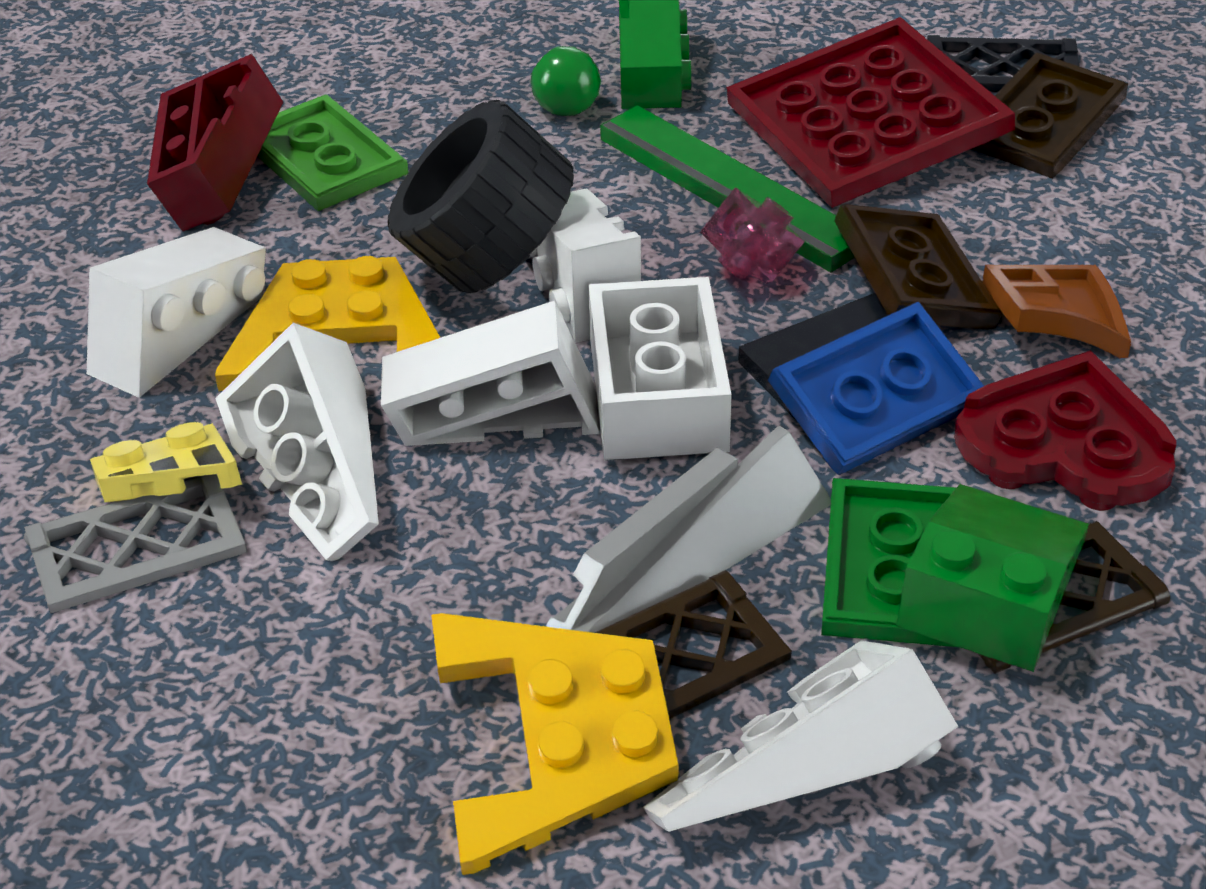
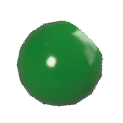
(565, 81)

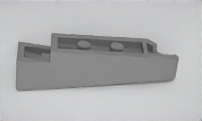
(695, 531)

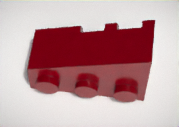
(210, 139)

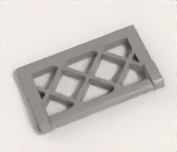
(112, 576)

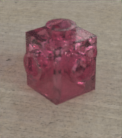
(752, 236)

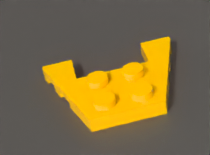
(340, 298)
(588, 721)

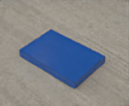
(875, 387)

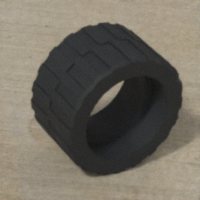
(481, 197)

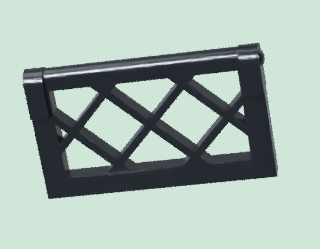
(988, 47)

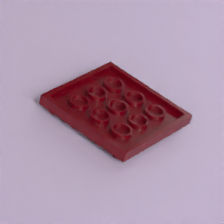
(869, 111)

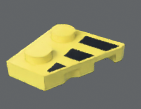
(161, 465)

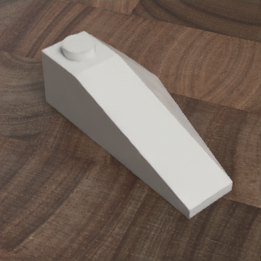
(309, 429)
(850, 721)

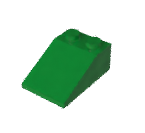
(990, 575)

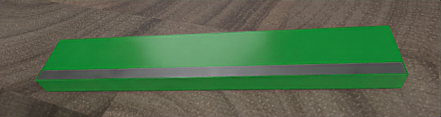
(714, 176)

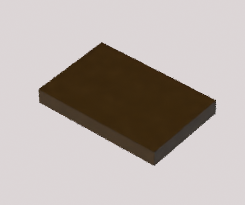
(1055, 113)
(915, 260)

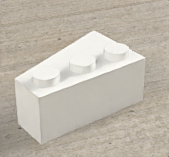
(581, 252)
(166, 304)
(491, 379)

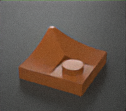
(1060, 302)

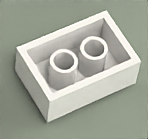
(659, 368)

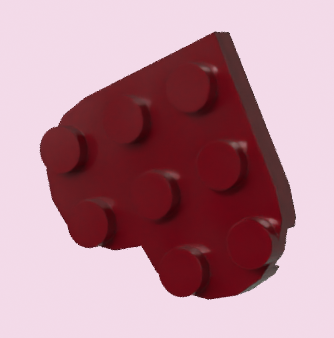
(1069, 427)

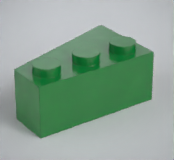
(653, 53)

